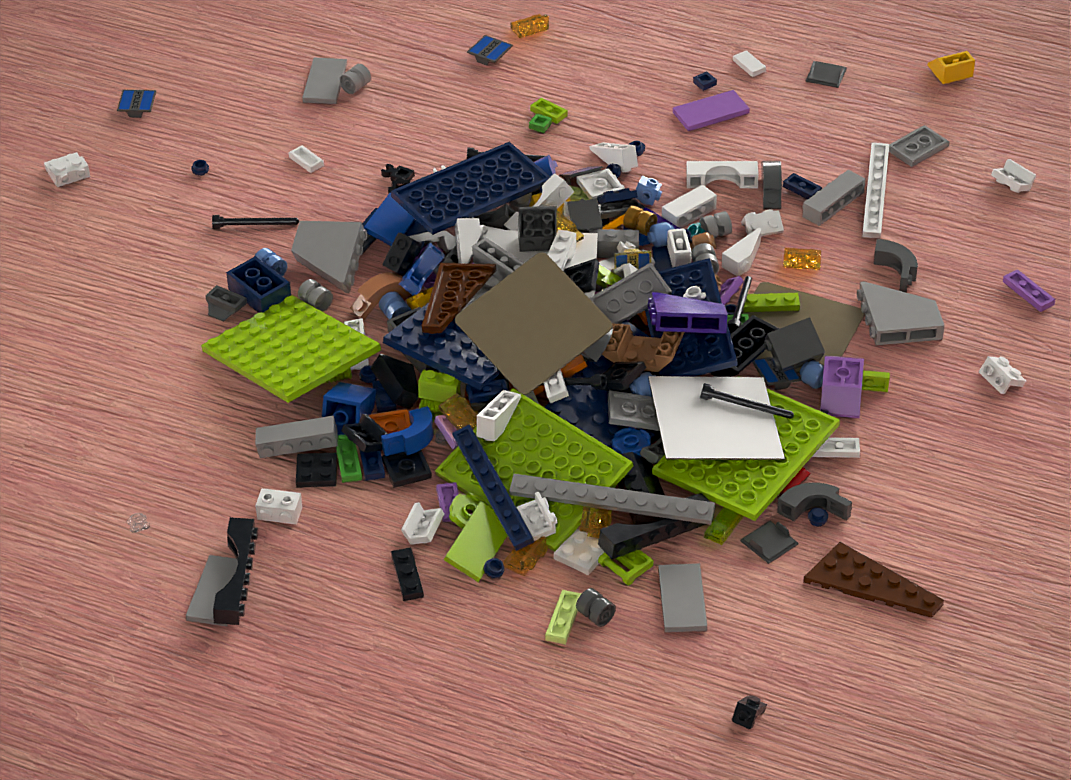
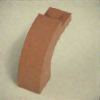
(374, 290)

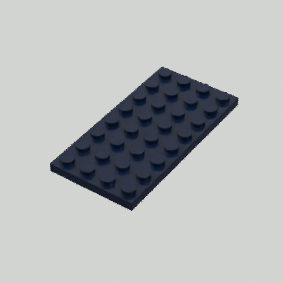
(470, 187)
(714, 349)
(588, 407)

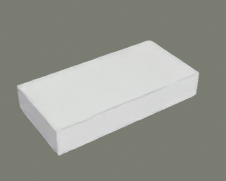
(749, 63)
(306, 159)

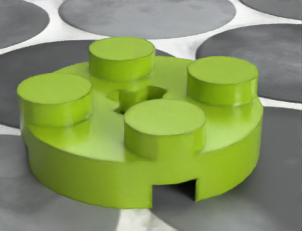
(459, 506)

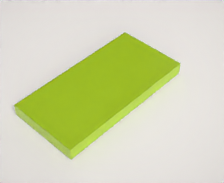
(477, 542)

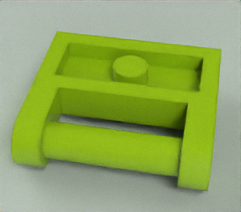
(635, 561)

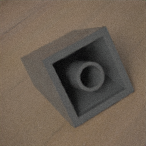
(794, 345)

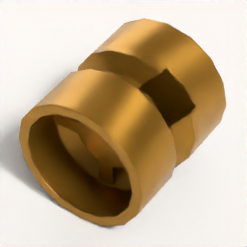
(638, 219)

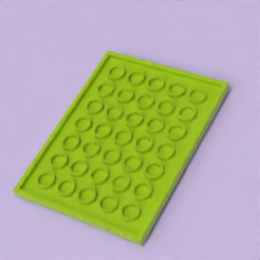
(290, 348)
(543, 447)
(753, 484)

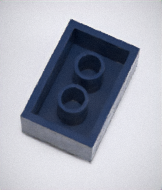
(258, 284)

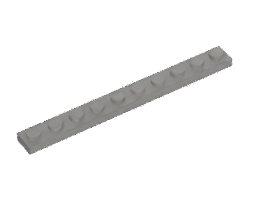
(613, 499)

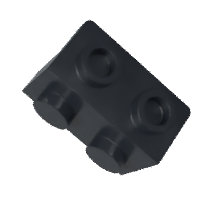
(402, 254)
(365, 434)

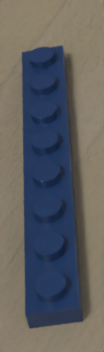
(493, 487)

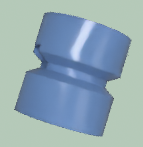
(272, 260)
(393, 305)

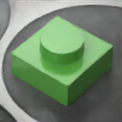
(540, 123)

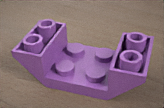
(842, 386)

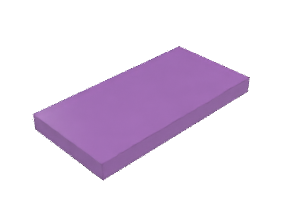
(711, 110)

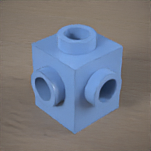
(648, 190)

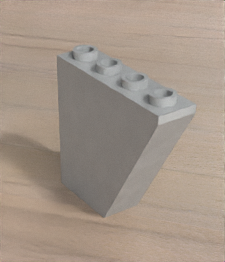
(330, 250)
(899, 316)

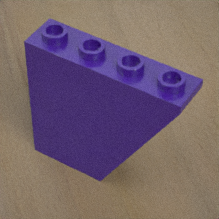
(686, 314)

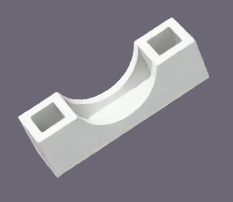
(740, 172)
(554, 193)
(563, 247)

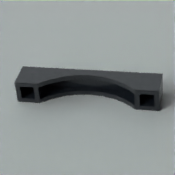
(624, 538)
(229, 601)

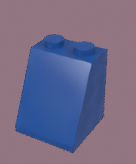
(348, 403)

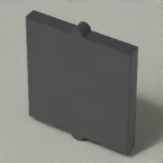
(585, 214)

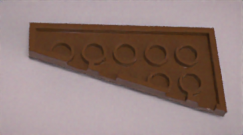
(452, 291)
(869, 580)

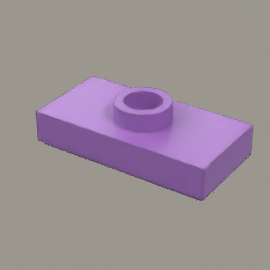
(446, 494)

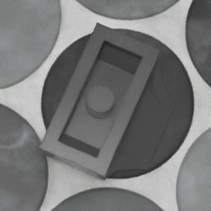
(224, 303)

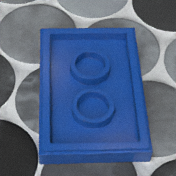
(389, 221)

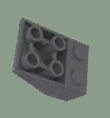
(537, 228)

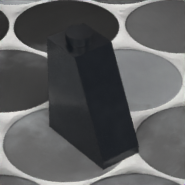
(397, 379)

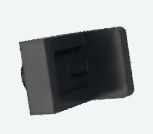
(747, 711)

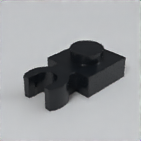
(399, 172)

